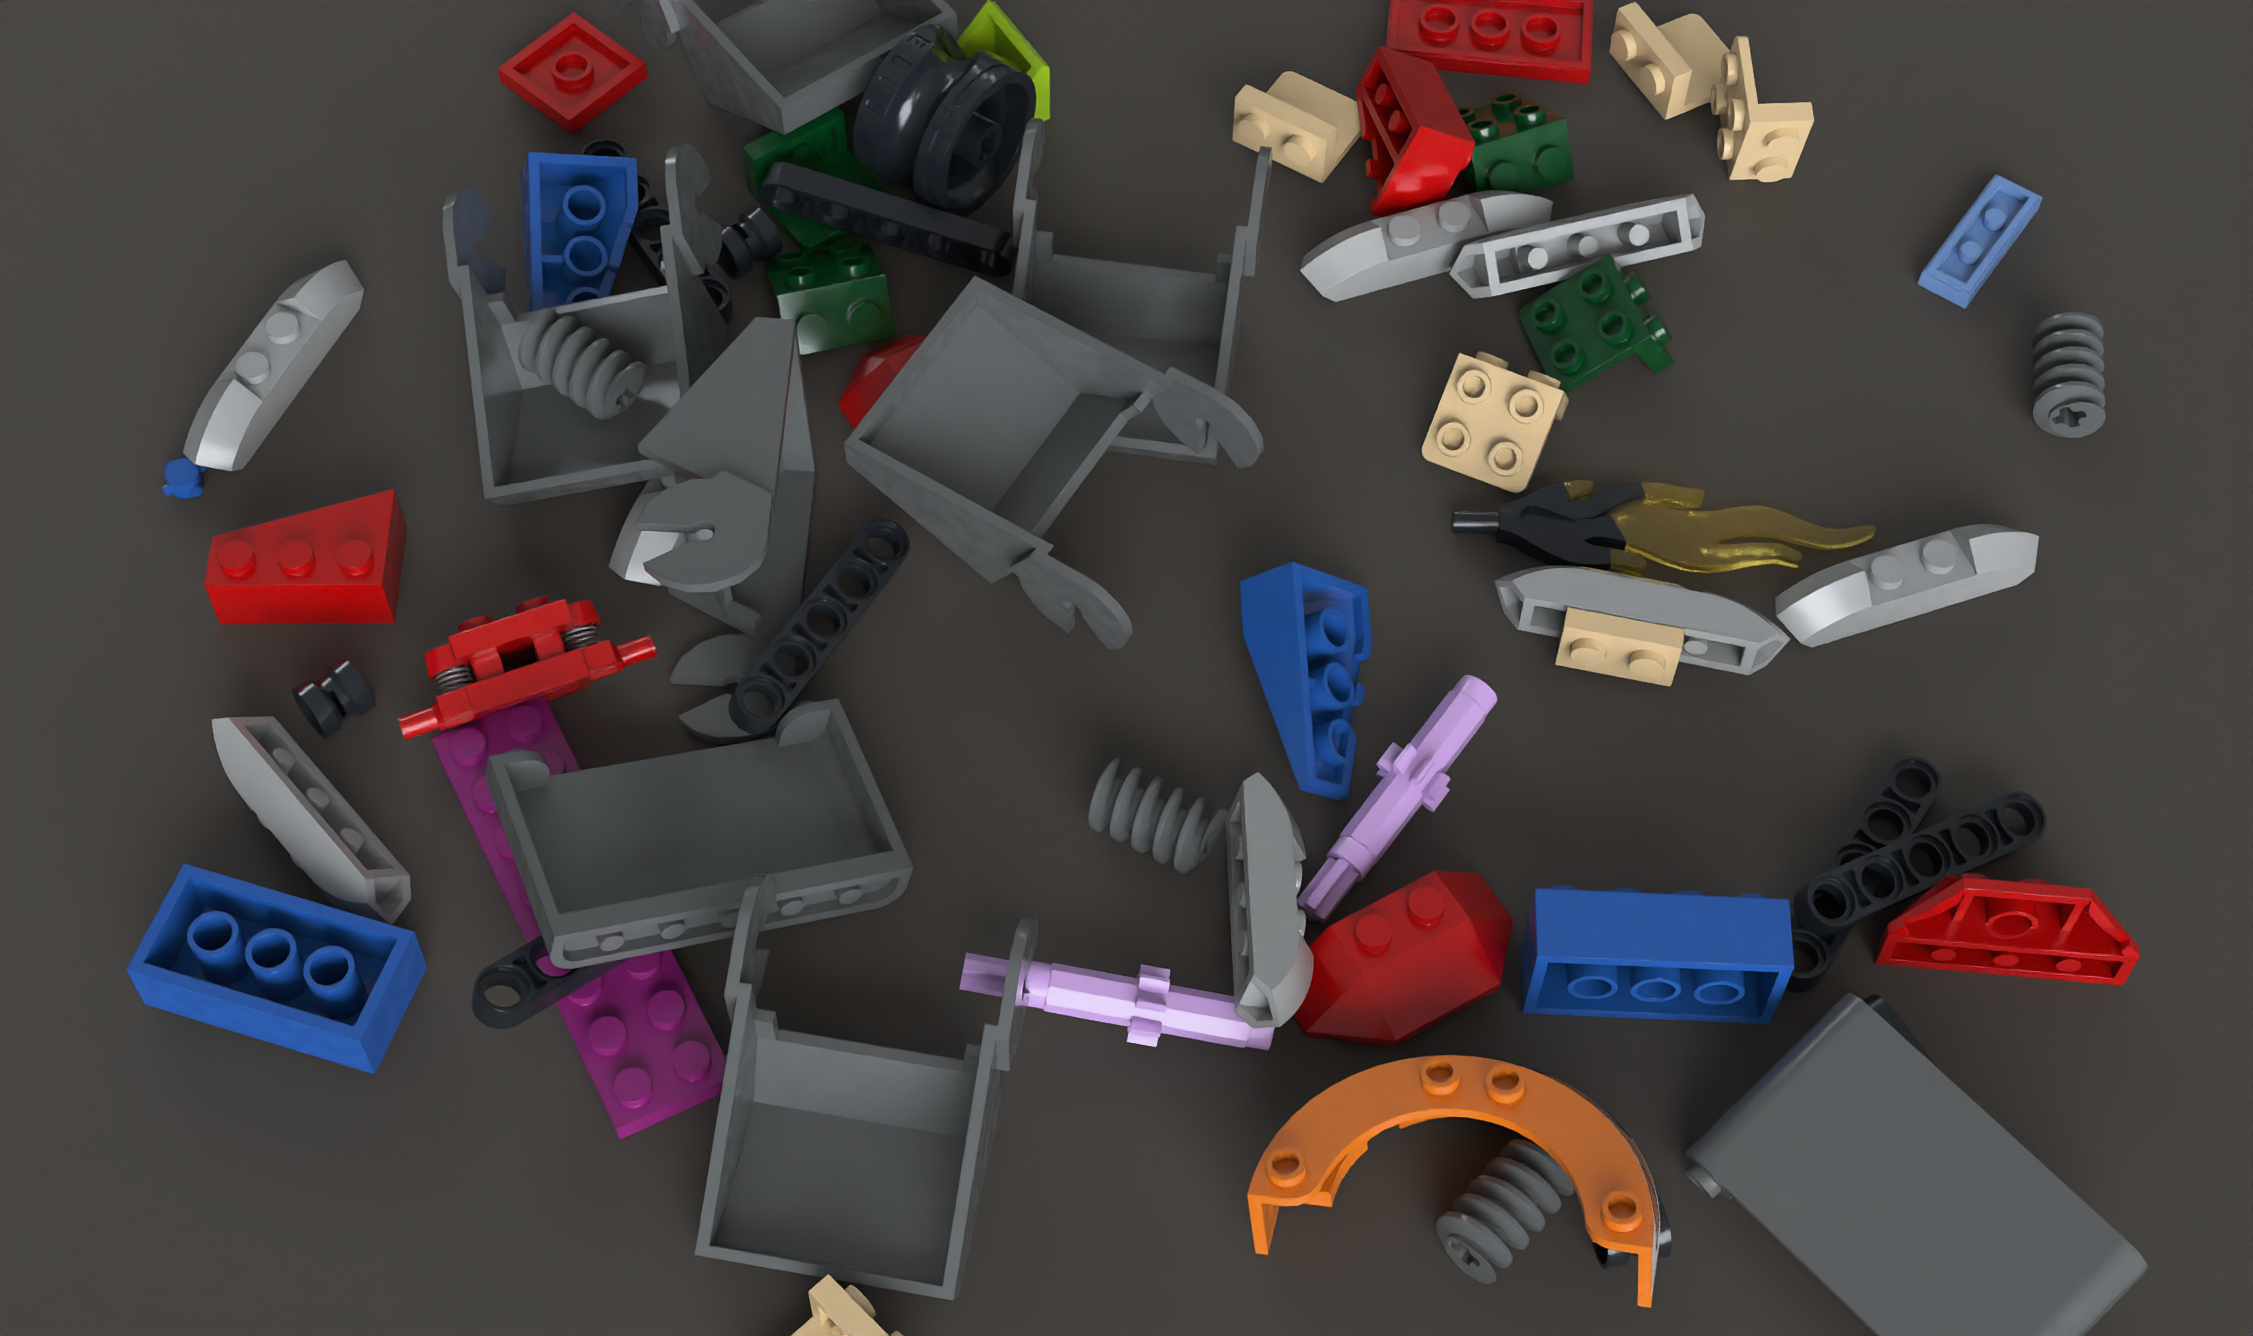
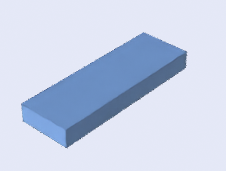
(1979, 241)

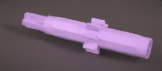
(1407, 781)
(1142, 1003)

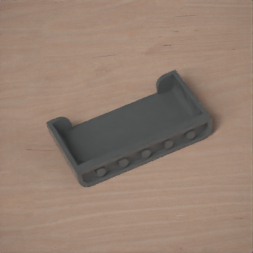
(667, 844)
(1909, 1192)

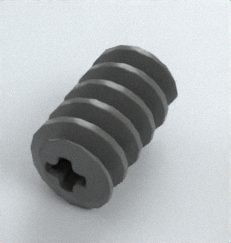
(581, 365)
(2068, 375)
(1152, 819)
(1499, 1205)

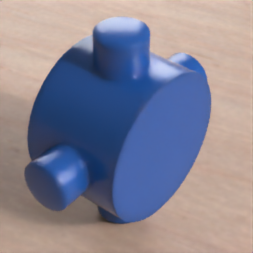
(183, 479)

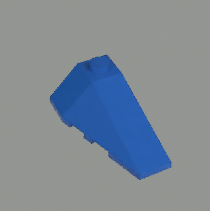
(575, 225)
(1307, 651)

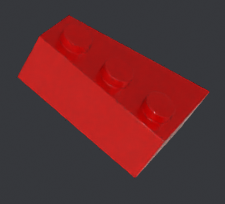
(1412, 131)
(312, 566)

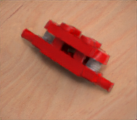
(488, 645)

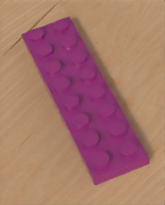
(635, 1023)

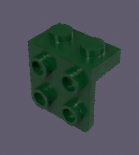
(1516, 145)
(815, 146)
(832, 295)
(1595, 324)

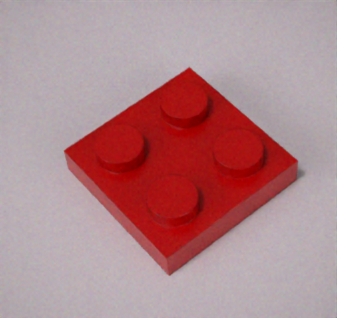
(572, 73)

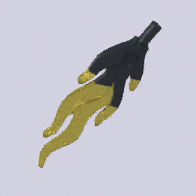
(1634, 520)

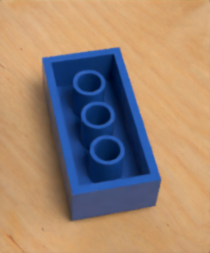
(1655, 955)
(278, 968)

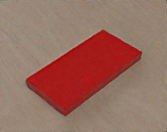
(1497, 36)

